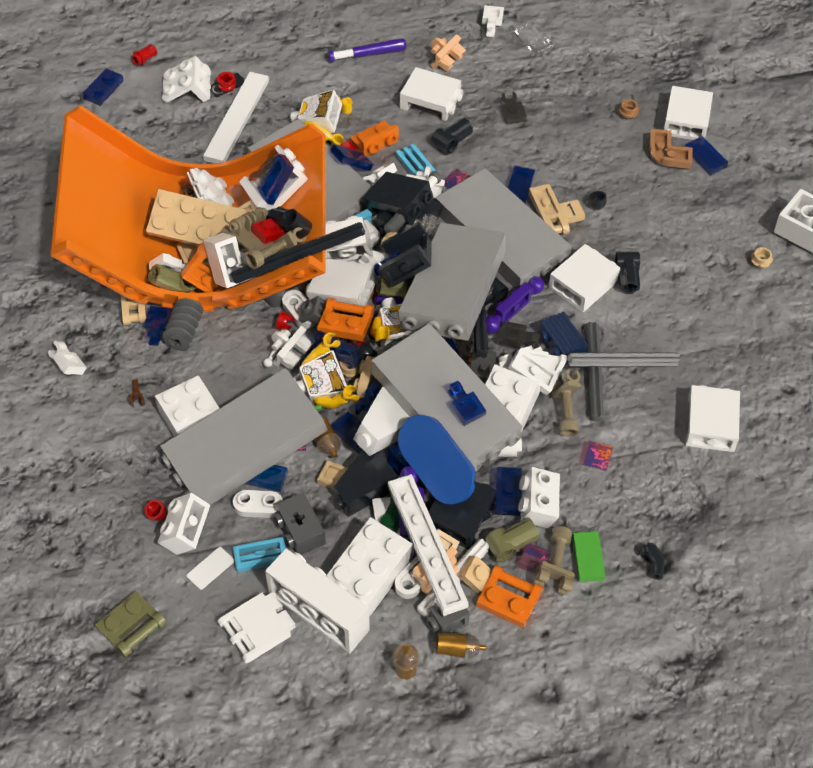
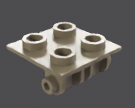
(242, 227)

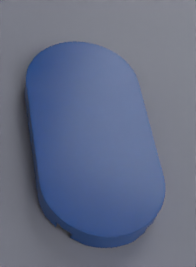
(437, 459)

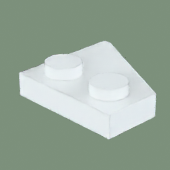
(538, 367)

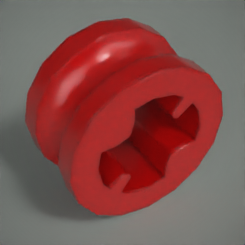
(226, 86)

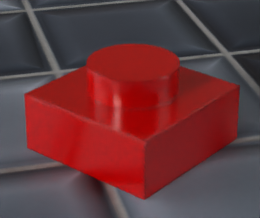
(267, 231)

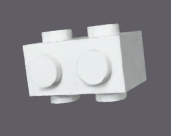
(540, 497)
(183, 523)

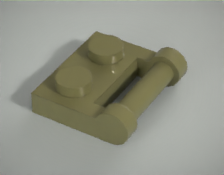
(125, 619)

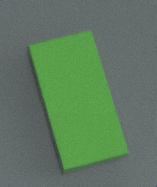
(588, 556)

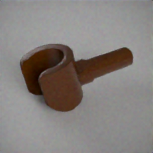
(136, 394)

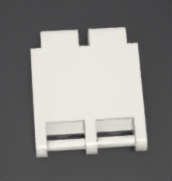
(209, 187)
(258, 625)

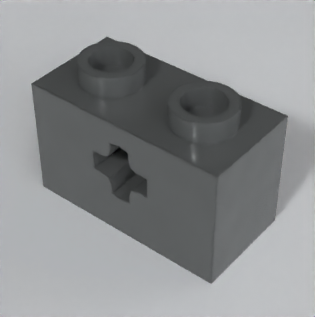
(309, 533)

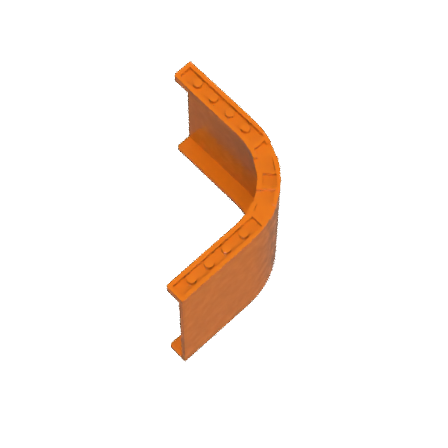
(109, 195)

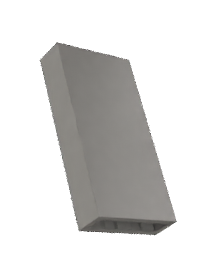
(343, 184)
(489, 205)
(456, 282)
(419, 379)
(243, 438)

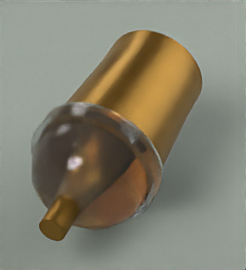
(329, 441)
(458, 645)
(406, 659)

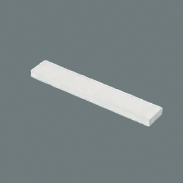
(236, 118)
(428, 545)

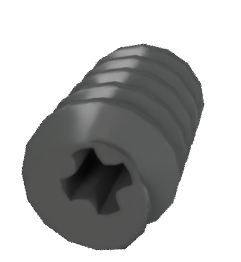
(182, 324)

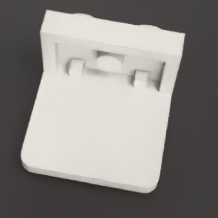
(187, 76)

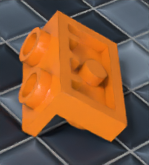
(375, 138)

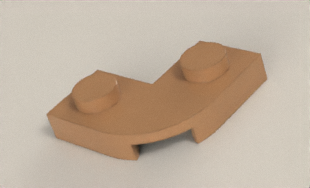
(665, 154)

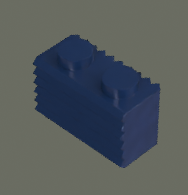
(561, 335)

